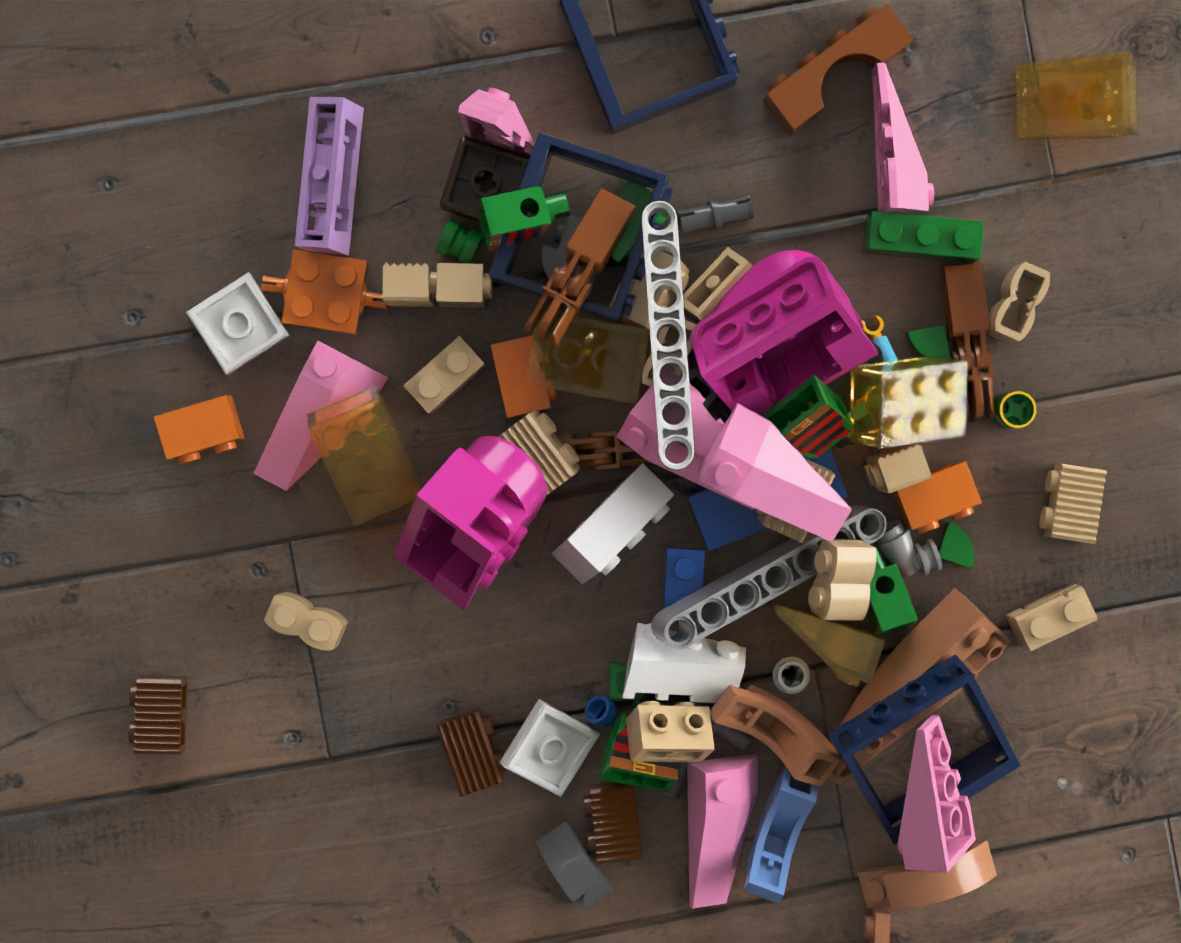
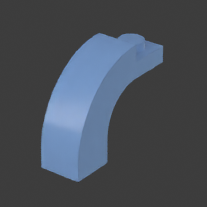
(777, 835)

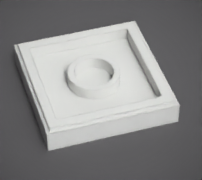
(238, 323)
(549, 748)

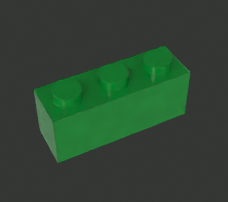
(923, 237)

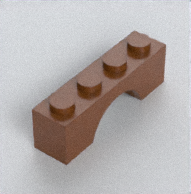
(874, 41)

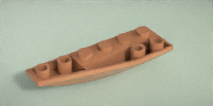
(947, 630)

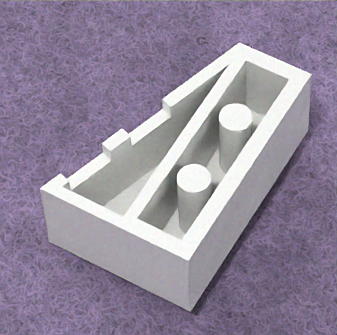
(614, 525)
(697, 671)

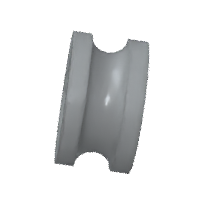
(928, 556)

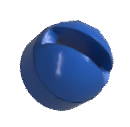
(600, 711)

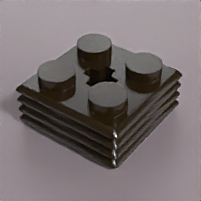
(473, 162)

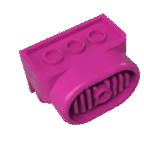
(779, 331)
(471, 517)

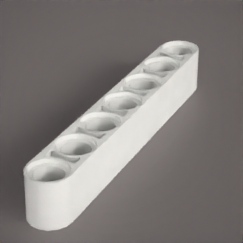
(661, 318)

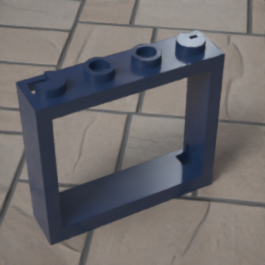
(713, 32)
(534, 175)
(976, 769)

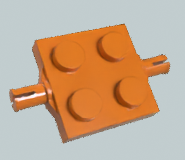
(324, 292)

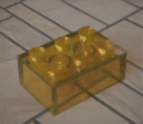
(908, 401)
(364, 455)

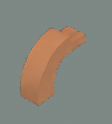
(780, 727)
(910, 889)

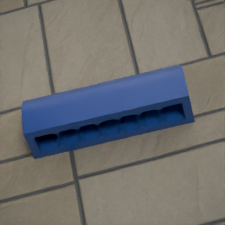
(727, 521)

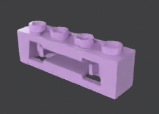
(329, 175)

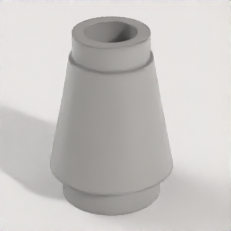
(899, 548)
(797, 681)

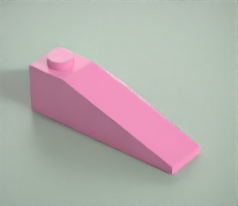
(495, 120)
(899, 167)
(323, 381)
(641, 434)
(769, 474)
(935, 816)
(718, 818)

